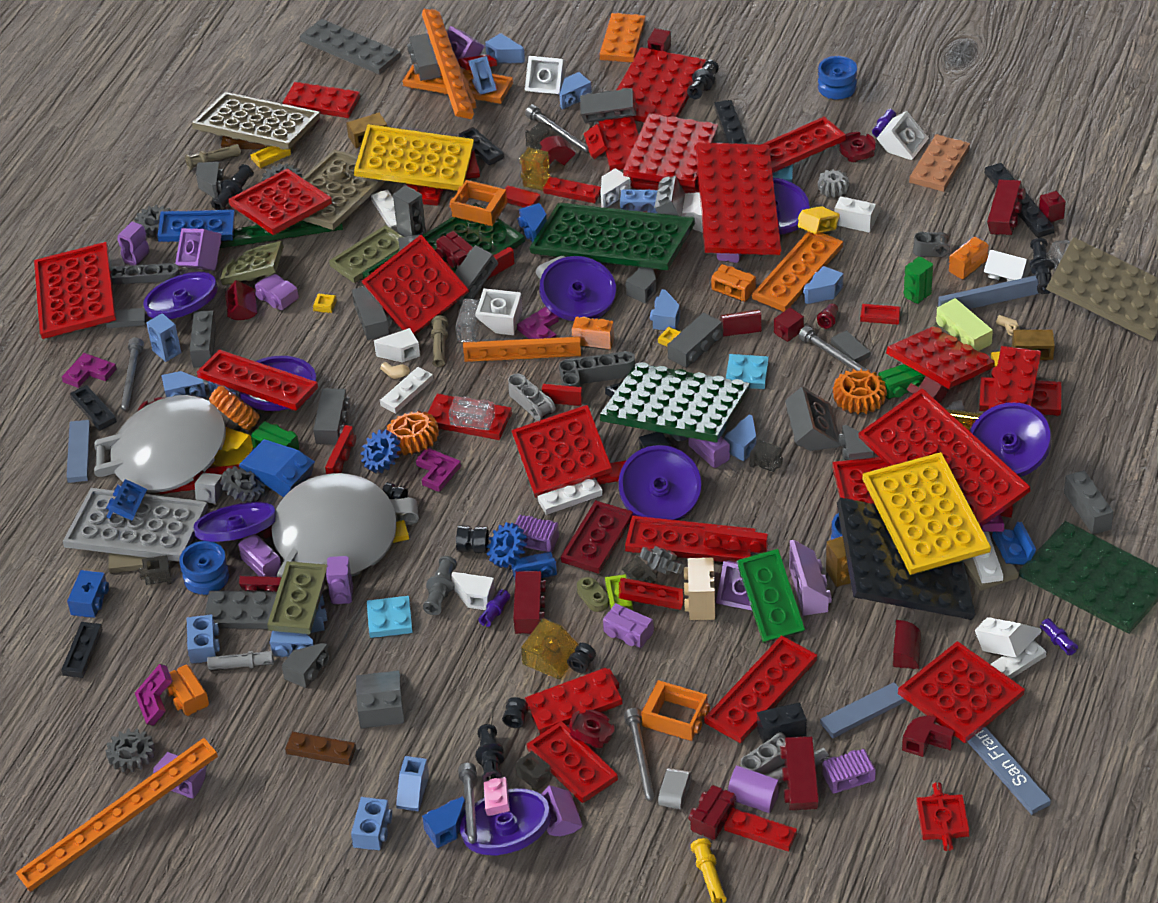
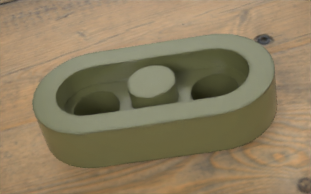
(589, 591)

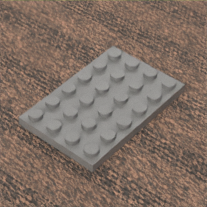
(157, 529)

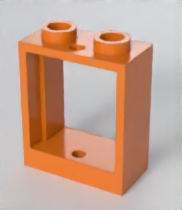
(495, 196)
(678, 695)

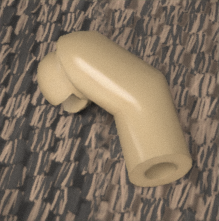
(1008, 323)
(395, 371)

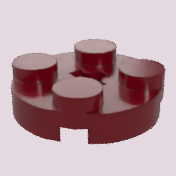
(864, 149)
(596, 736)

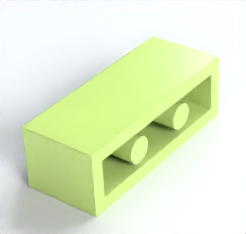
(964, 325)

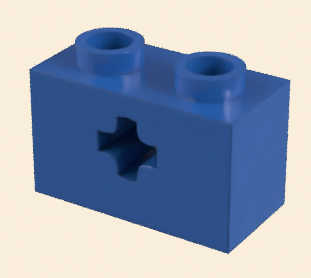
(88, 594)

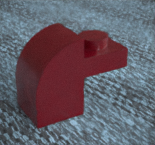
(557, 149)
(933, 388)
(923, 732)

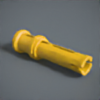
(706, 863)

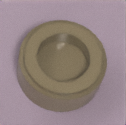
(335, 172)

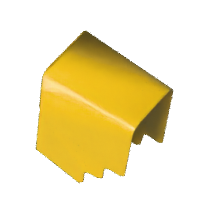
(234, 450)

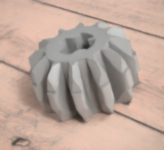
(833, 183)

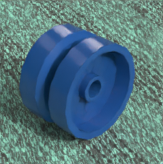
(837, 77)
(204, 567)

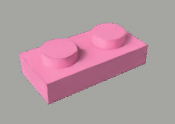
(496, 796)

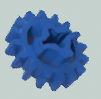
(380, 451)
(506, 545)

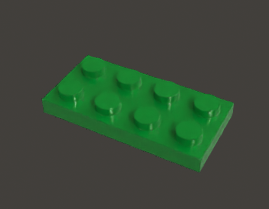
(770, 595)

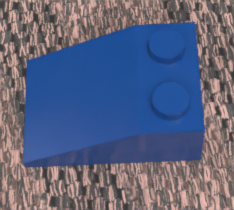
(278, 466)

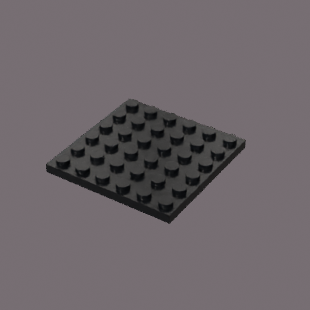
(882, 576)

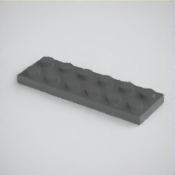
(350, 46)

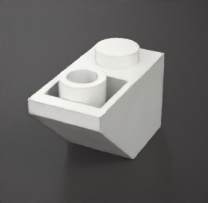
(611, 187)
(398, 346)
(474, 589)

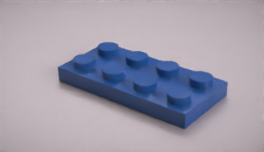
(214, 220)

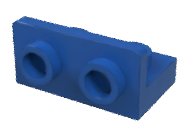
(127, 500)
(1015, 544)
(540, 562)

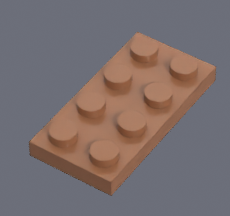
(939, 162)

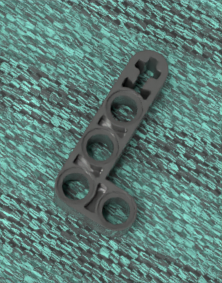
(596, 368)

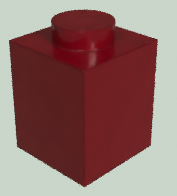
(659, 40)
(1052, 206)
(788, 324)

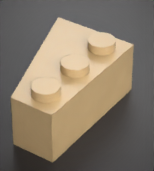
(700, 589)

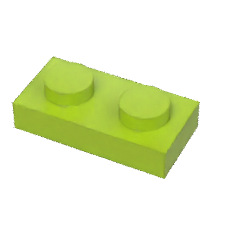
(612, 587)

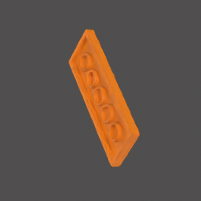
(502, 84)
(796, 270)

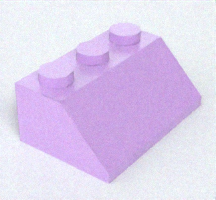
(807, 579)

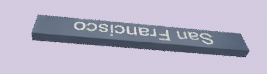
(1009, 771)

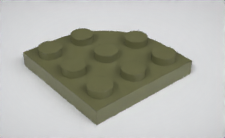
(253, 263)

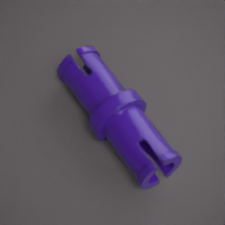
(883, 121)
(494, 608)
(1059, 637)

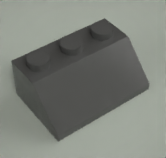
(812, 421)

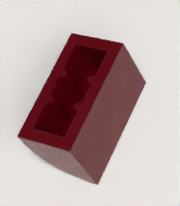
(240, 301)
(741, 323)
(906, 645)

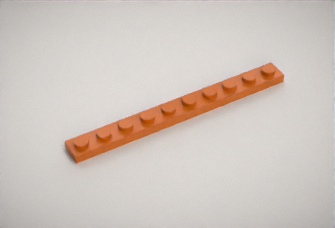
(447, 64)
(116, 815)

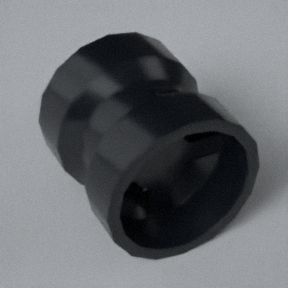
(395, 492)
(581, 658)
(515, 712)

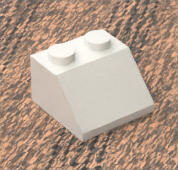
(545, 74)
(903, 136)
(856, 214)
(1006, 266)
(500, 310)
(1005, 636)

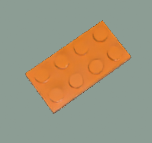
(622, 37)

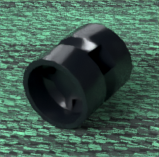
(472, 539)

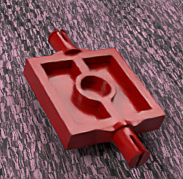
(942, 816)

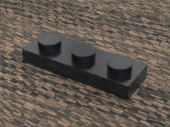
(483, 147)
(93, 407)
(82, 649)

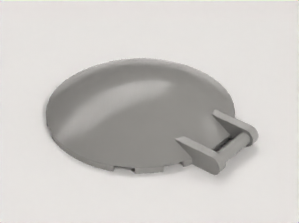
(164, 443)
(333, 519)

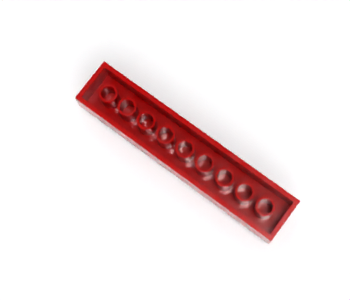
(1015, 381)

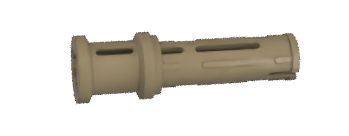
(212, 156)
(439, 335)

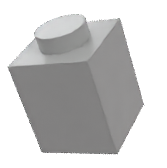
(208, 488)

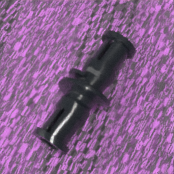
(703, 79)
(232, 187)
(1041, 264)
(489, 752)

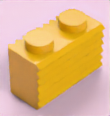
(818, 220)

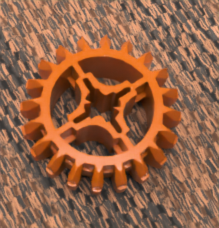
(859, 391)
(234, 408)
(414, 431)

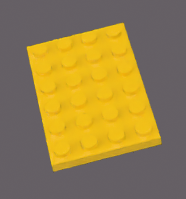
(414, 157)
(926, 513)

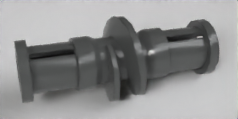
(439, 585)

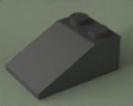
(379, 699)

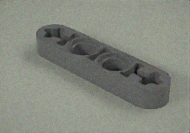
(123, 273)

